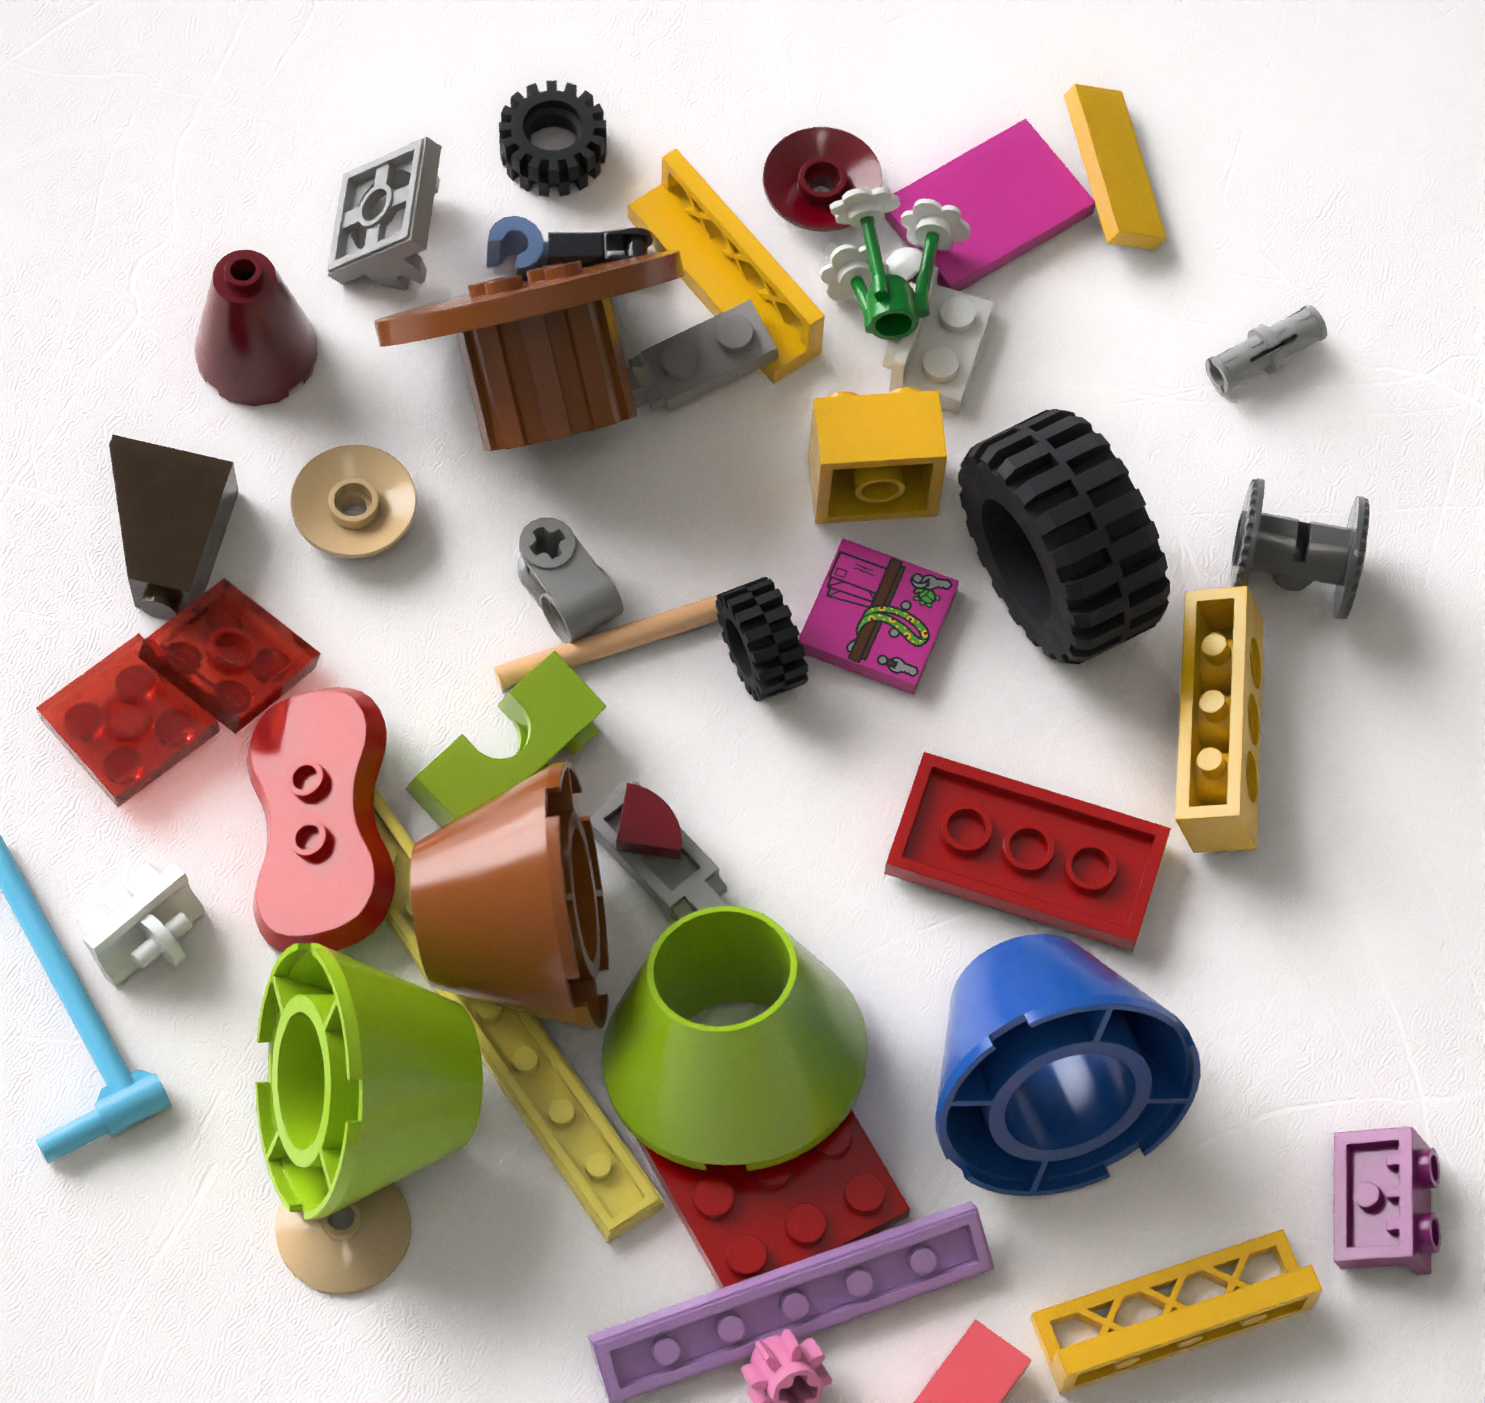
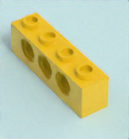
(1220, 720)

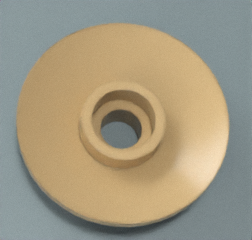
(346, 479)
(347, 1258)

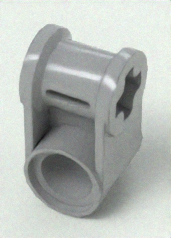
(565, 580)

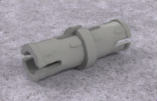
(1266, 348)

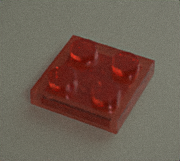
(229, 655)
(126, 722)

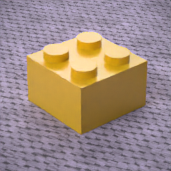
(876, 456)

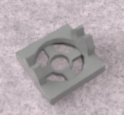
(410, 182)

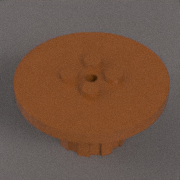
(540, 349)

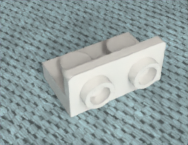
(942, 346)

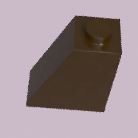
(170, 520)

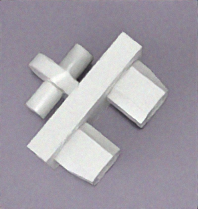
(143, 927)

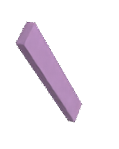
(796, 1297)

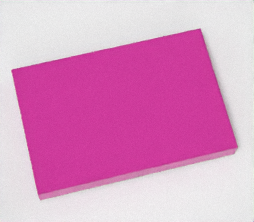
(1008, 193)

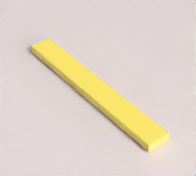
(536, 1079)

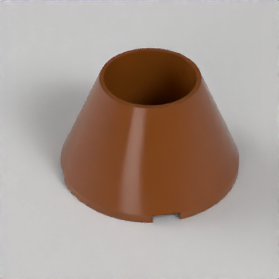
(516, 903)

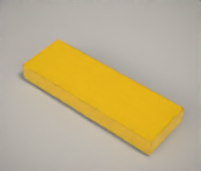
(1115, 167)

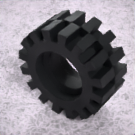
(547, 110)
(762, 639)

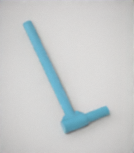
(127, 1095)

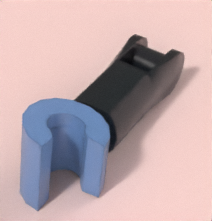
(522, 237)

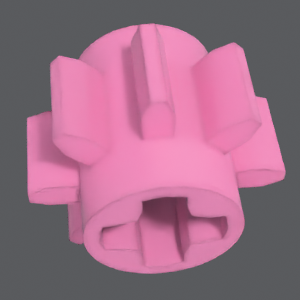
(786, 1371)

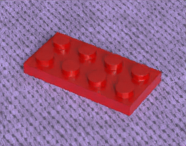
(1027, 851)

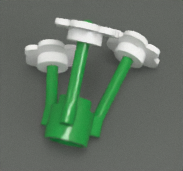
(887, 300)

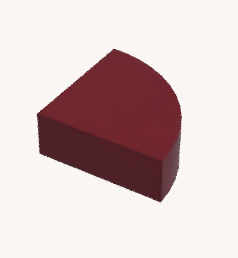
(648, 825)

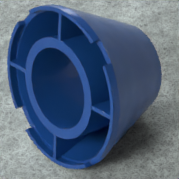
(1056, 1069)

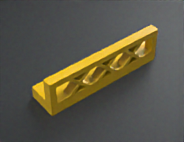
(728, 263)
(1179, 1325)

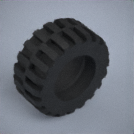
(1064, 536)

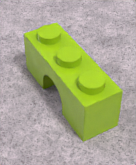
(550, 713)

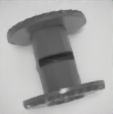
(1299, 550)

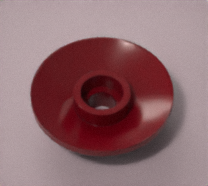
(813, 160)

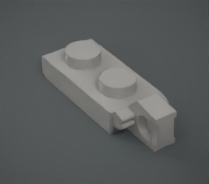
(701, 358)
(672, 883)

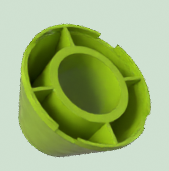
(360, 1079)
(744, 1088)

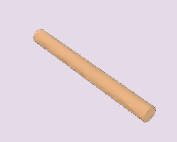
(614, 640)

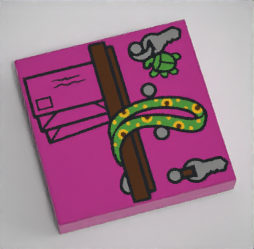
(878, 616)

